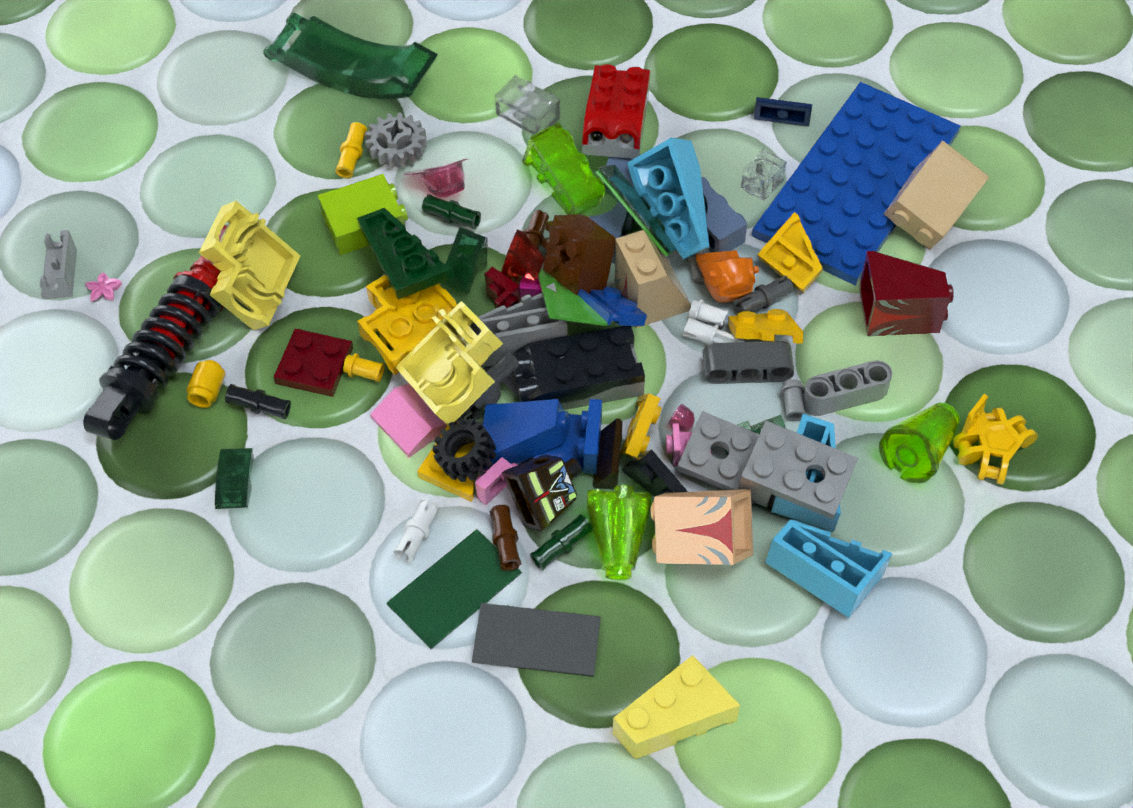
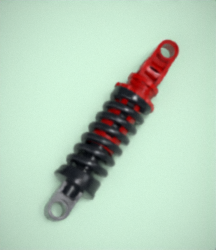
(158, 349)

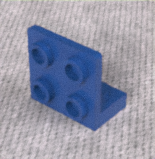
(582, 438)

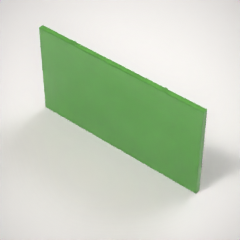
(565, 304)

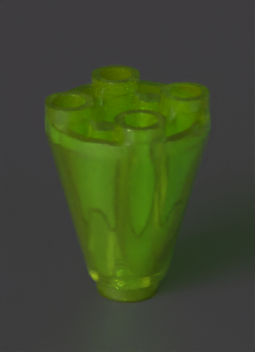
(618, 527)

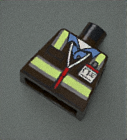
(542, 488)

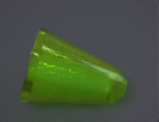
(920, 442)

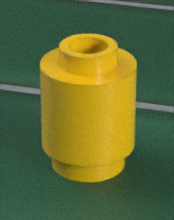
(205, 383)

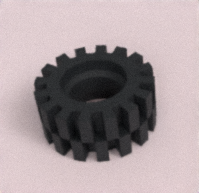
(473, 461)

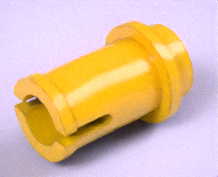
(364, 368)

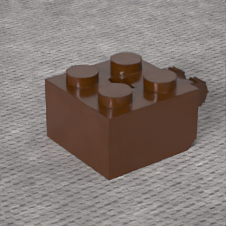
(578, 252)

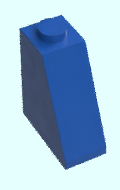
(525, 428)

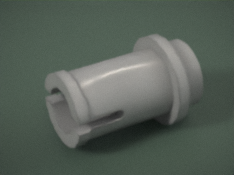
(793, 397)

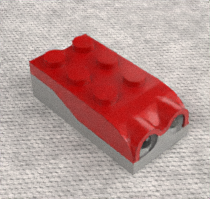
(616, 112)

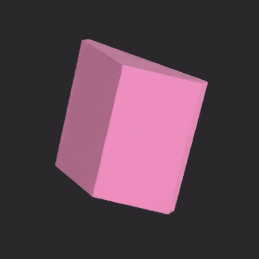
(407, 419)

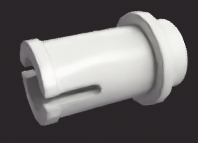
(708, 313)

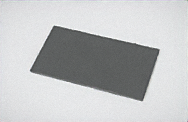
(536, 639)

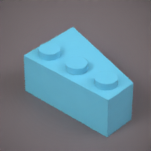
(824, 433)
(827, 566)

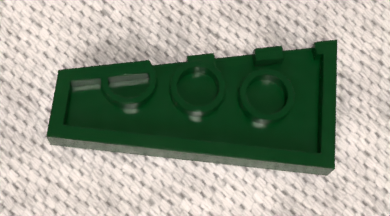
(401, 255)

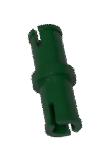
(451, 211)
(561, 542)

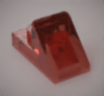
(522, 258)

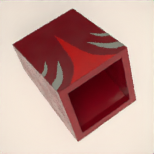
(902, 296)

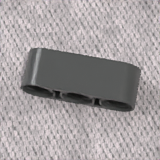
(748, 362)

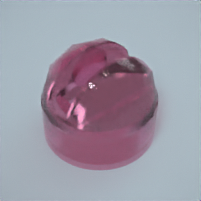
(684, 417)

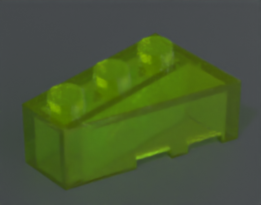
(564, 170)

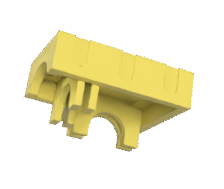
(251, 263)
(448, 363)

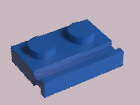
(614, 307)

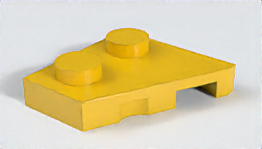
(765, 326)
(647, 413)

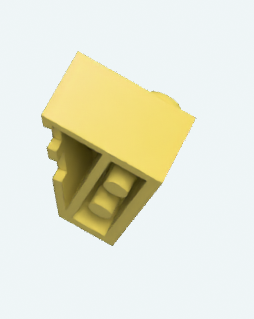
(674, 709)

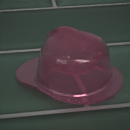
(443, 180)

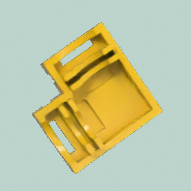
(401, 321)

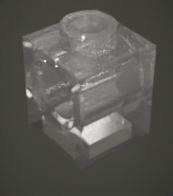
(763, 174)

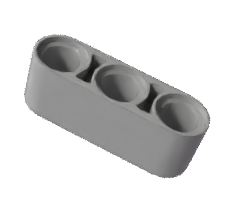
(857, 378)

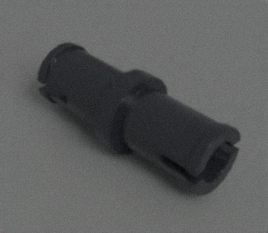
(258, 401)

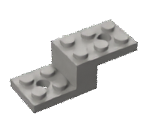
(768, 464)

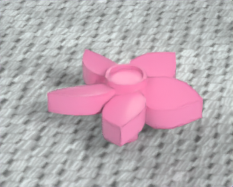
(103, 287)

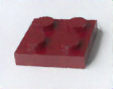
(313, 362)

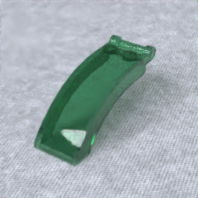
(349, 61)

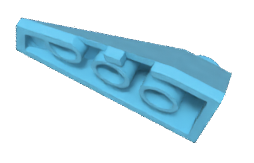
(673, 188)

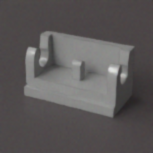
(59, 267)

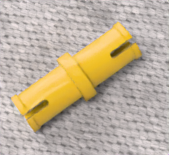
(351, 150)

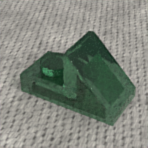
(465, 257)

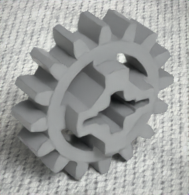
(395, 140)

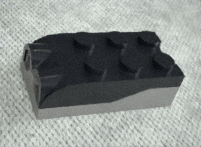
(580, 368)

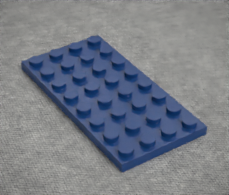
(855, 177)

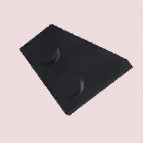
(652, 474)

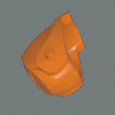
(727, 274)

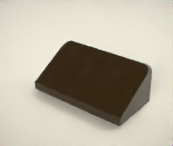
(609, 456)

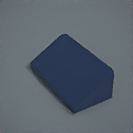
(782, 111)

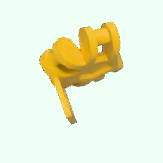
(996, 438)

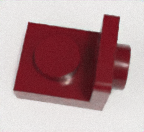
(501, 288)

